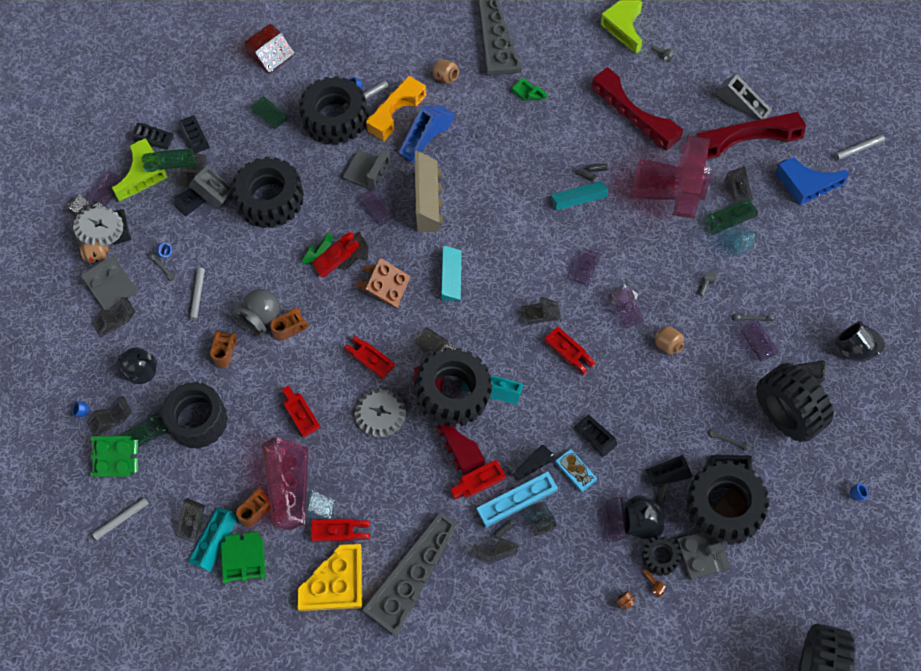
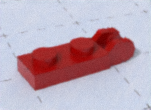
(335, 255)
(569, 349)
(370, 358)
(338, 530)

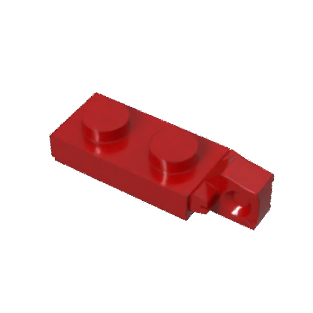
(300, 412)
(478, 480)

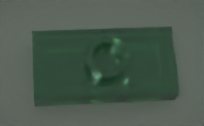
(269, 112)

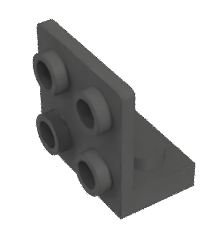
(368, 169)
(109, 283)

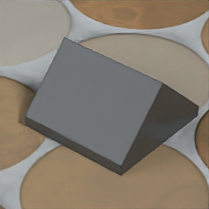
(211, 187)

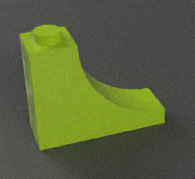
(619, 22)
(137, 178)

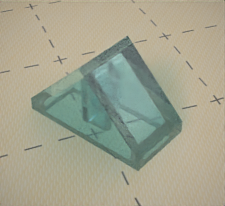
(739, 239)
(319, 505)

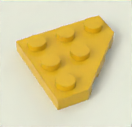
(335, 582)

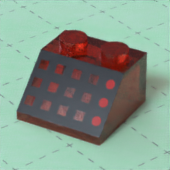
(269, 48)

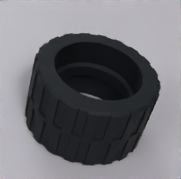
(181, 398)

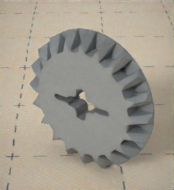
(85, 228)
(386, 423)

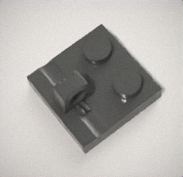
(702, 556)

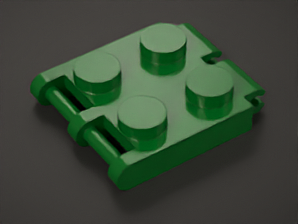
(113, 456)
(243, 557)

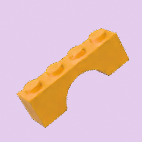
(407, 94)

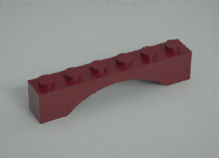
(782, 127)
(661, 130)
(465, 451)

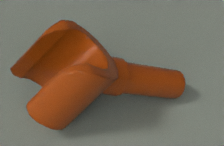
(659, 587)

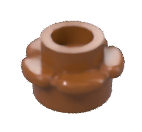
(625, 600)

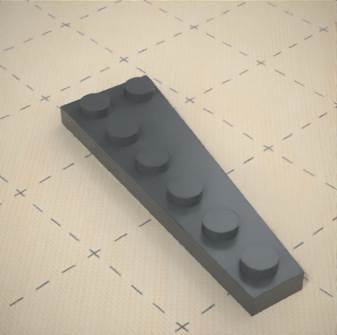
(497, 42)
(402, 588)

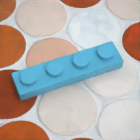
(517, 499)

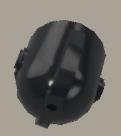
(859, 342)
(137, 365)
(643, 517)

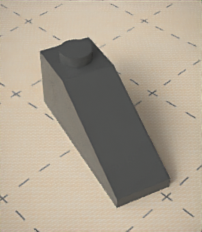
(743, 98)

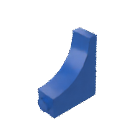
(428, 124)
(806, 183)

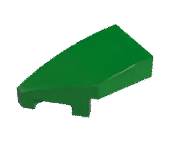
(527, 91)
(314, 252)

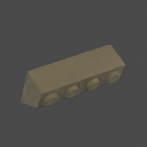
(427, 193)

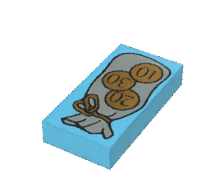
(576, 470)

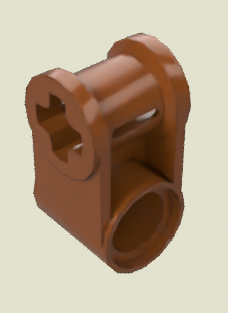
(290, 324)
(223, 345)
(257, 504)

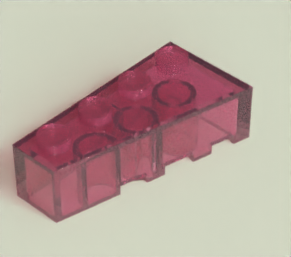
(690, 177)
(658, 180)
(286, 481)

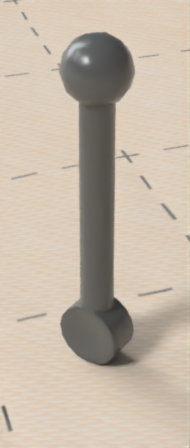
(170, 276)
(737, 317)
(714, 434)

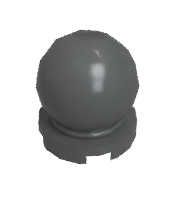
(257, 311)

